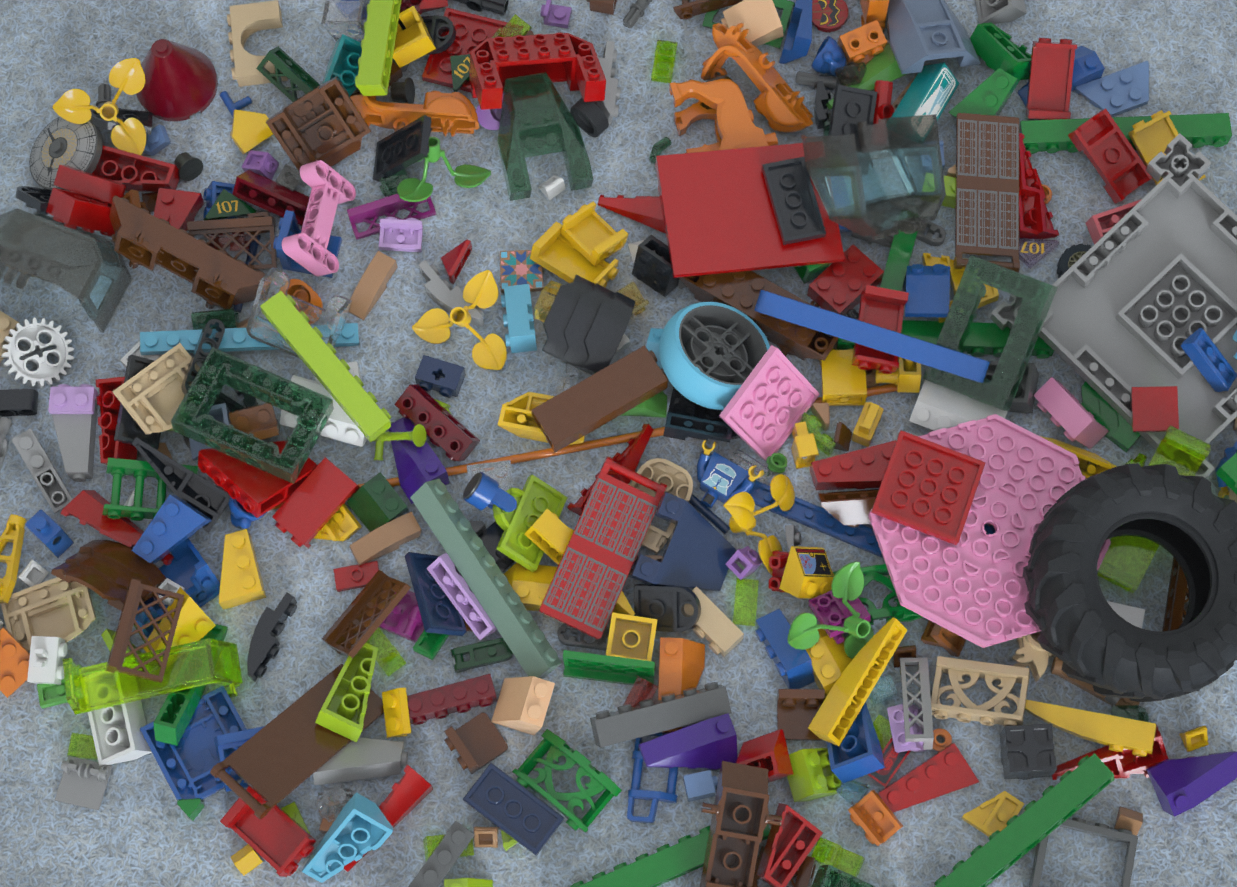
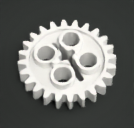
(30, 334)

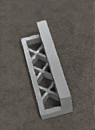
(923, 702)

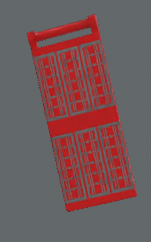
(601, 550)

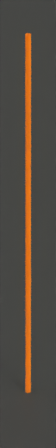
(592, 444)

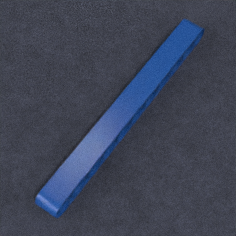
(872, 336)

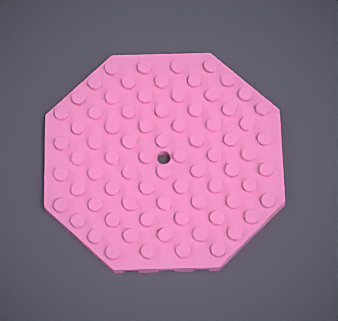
(979, 582)

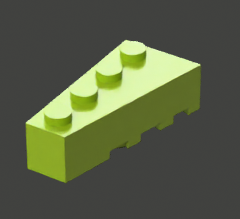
(348, 698)

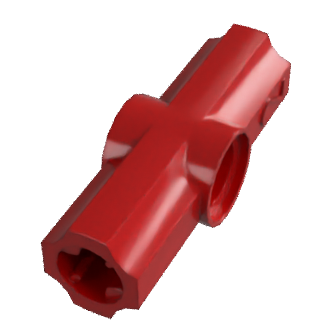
(883, 105)

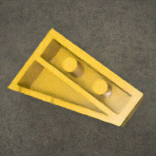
(240, 572)

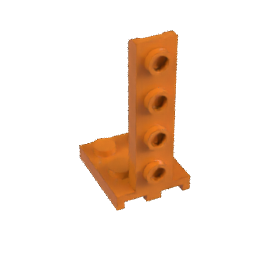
(13, 663)

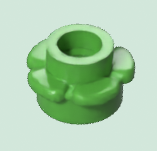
(779, 459)

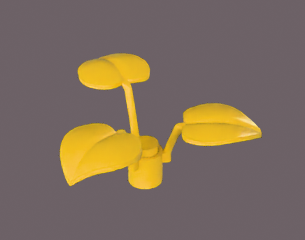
(76, 106)
(479, 291)
(743, 520)

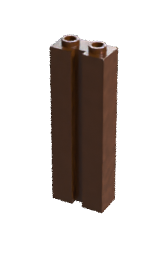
(600, 398)

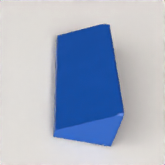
(1209, 361)

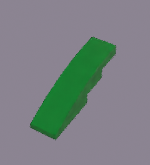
(898, 260)

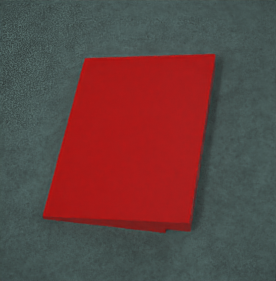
(723, 216)

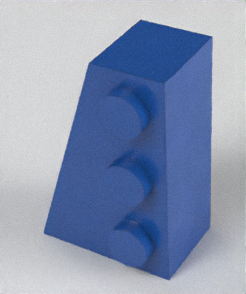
(169, 528)
(791, 663)

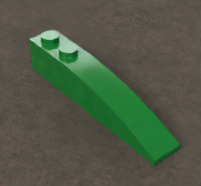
(181, 705)

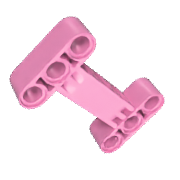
(311, 245)

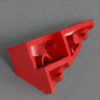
(1033, 213)

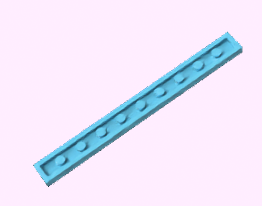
(233, 340)

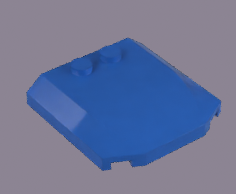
(190, 762)

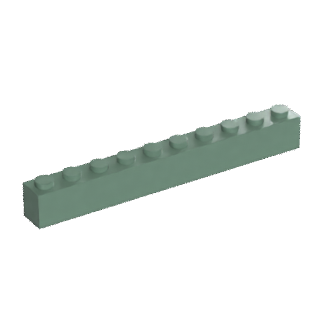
(485, 579)

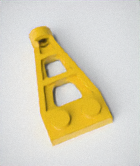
(16, 537)

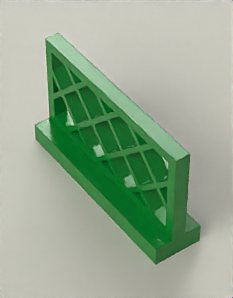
(607, 668)

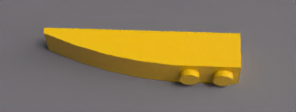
(553, 537)
(856, 684)
(1101, 728)

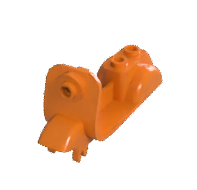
(777, 100)
(448, 112)

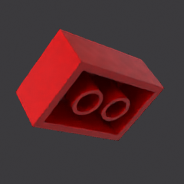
(80, 211)
(842, 282)

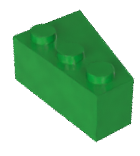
(999, 52)
(989, 96)

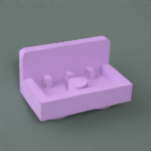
(401, 234)
(72, 400)
(896, 721)

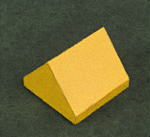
(1195, 738)
(246, 859)

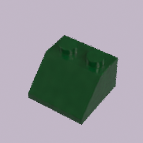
(377, 503)

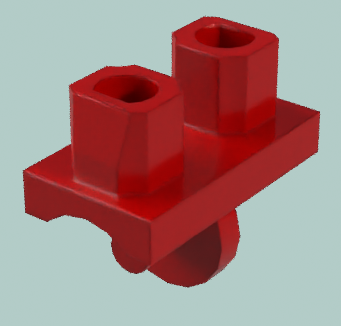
(778, 564)

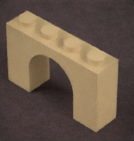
(245, 21)

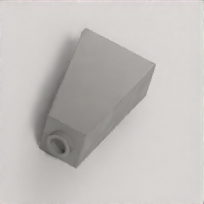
(77, 443)
(363, 761)

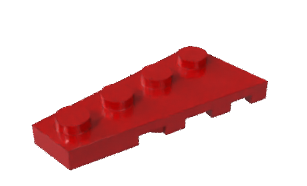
(932, 778)

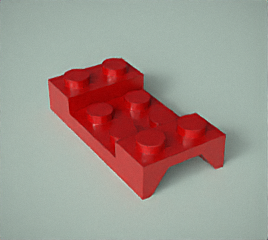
(1110, 155)

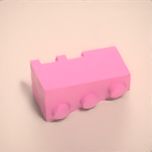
(1069, 414)

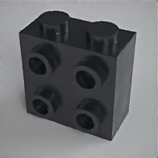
(654, 266)

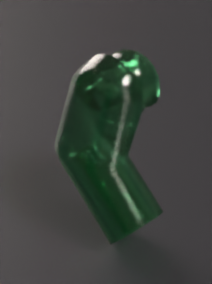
(658, 147)

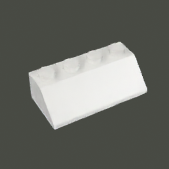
(945, 408)
(338, 425)
(118, 733)

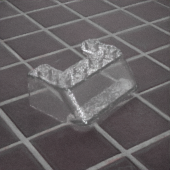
(328, 321)

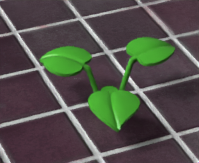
(465, 175)
(848, 585)

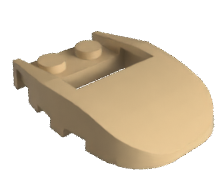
(678, 484)

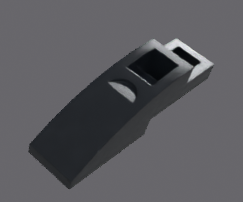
(263, 642)

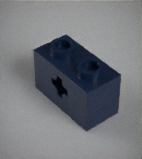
(432, 369)

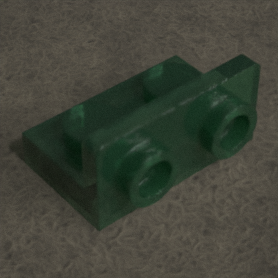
(226, 316)

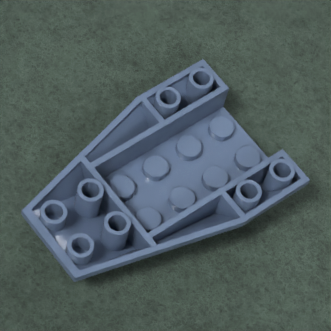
(927, 32)

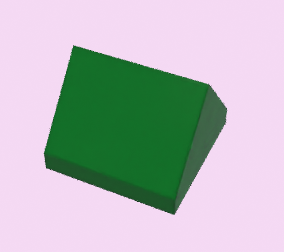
(191, 807)

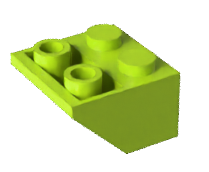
(812, 775)

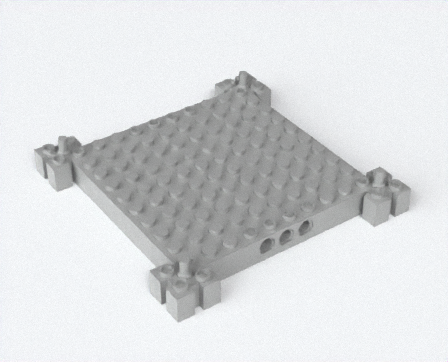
(1146, 292)

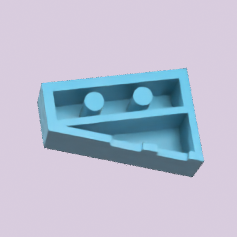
(519, 318)

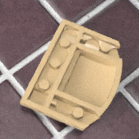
(156, 391)
(49, 611)

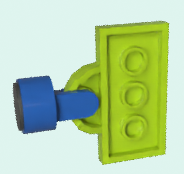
(515, 513)

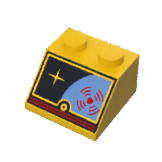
(807, 572)

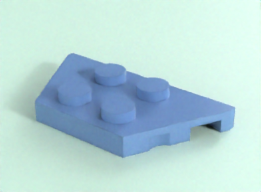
(1119, 90)

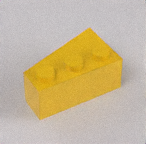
(191, 625)

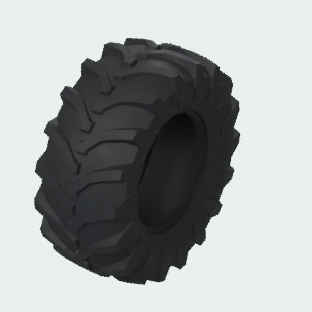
(1081, 624)

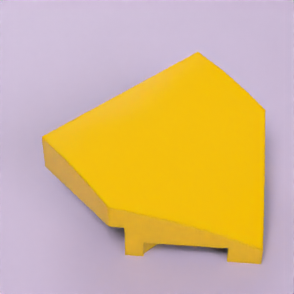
(249, 129)
(340, 526)

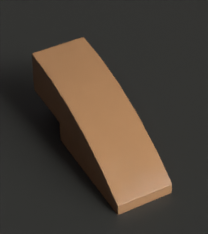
(372, 285)
(386, 538)

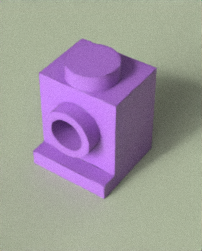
(748, 559)

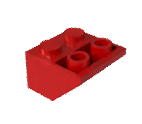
(769, 753)

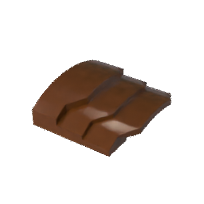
(320, 126)
(108, 569)

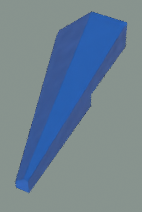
(799, 32)

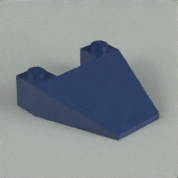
(694, 552)

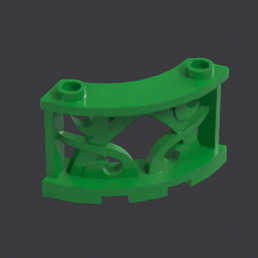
(886, 612)
(598, 780)

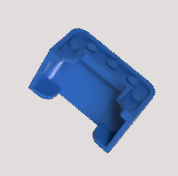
(188, 571)

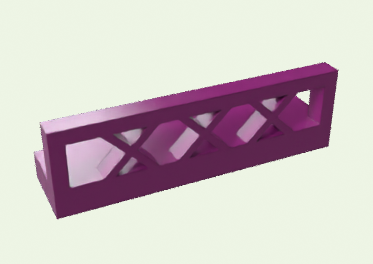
(386, 205)

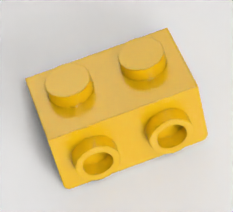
(396, 712)

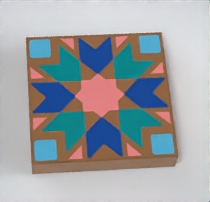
(519, 269)

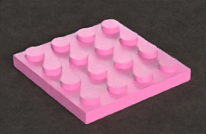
(769, 403)

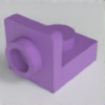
(555, 14)
(261, 163)

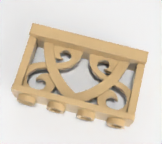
(982, 713)

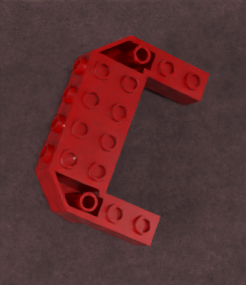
(557, 54)

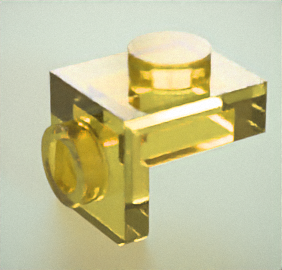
(631, 291)

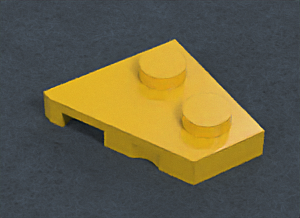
(994, 813)

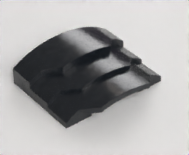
(586, 324)
(695, 421)

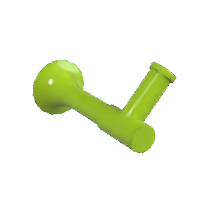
(418, 436)

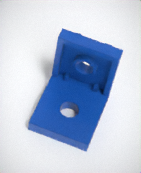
(289, 226)

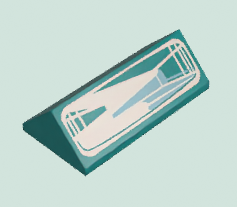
(928, 92)

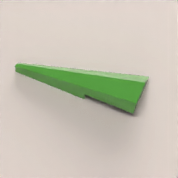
(881, 67)

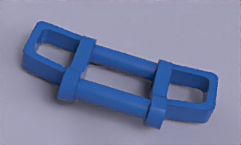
(655, 796)

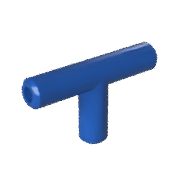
(234, 106)

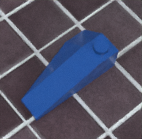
(1086, 69)

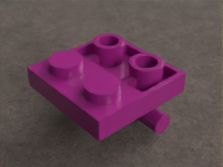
(833, 612)
(405, 619)

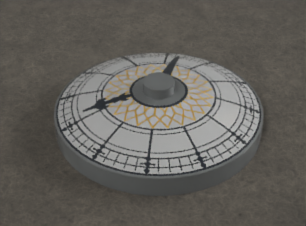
(64, 145)

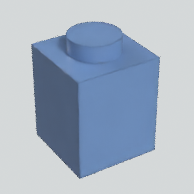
(700, 785)

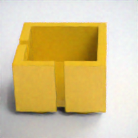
(413, 40)

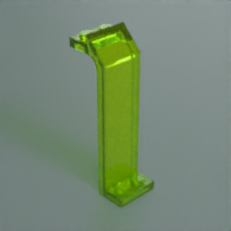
(1131, 555)
(186, 668)

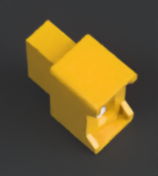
(867, 424)
(803, 446)

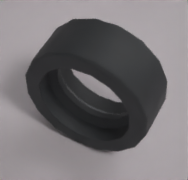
(589, 117)

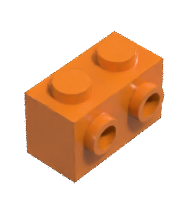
(862, 42)

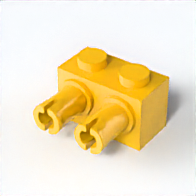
(906, 377)

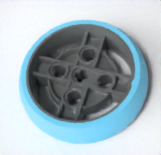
(718, 352)

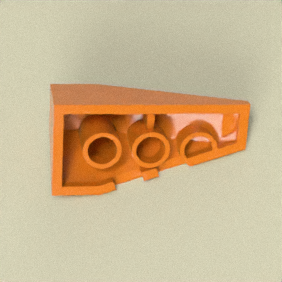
(679, 666)

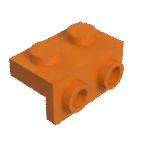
(875, 818)

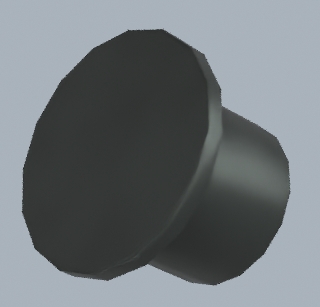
(403, 91)
(188, 166)

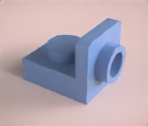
(157, 140)

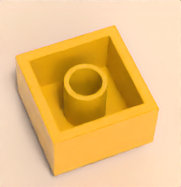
(631, 637)

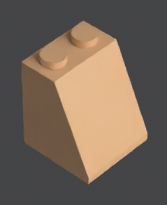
(758, 17)
(523, 703)

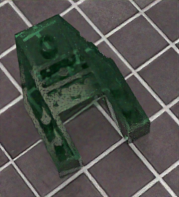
(536, 124)

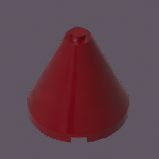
(176, 81)

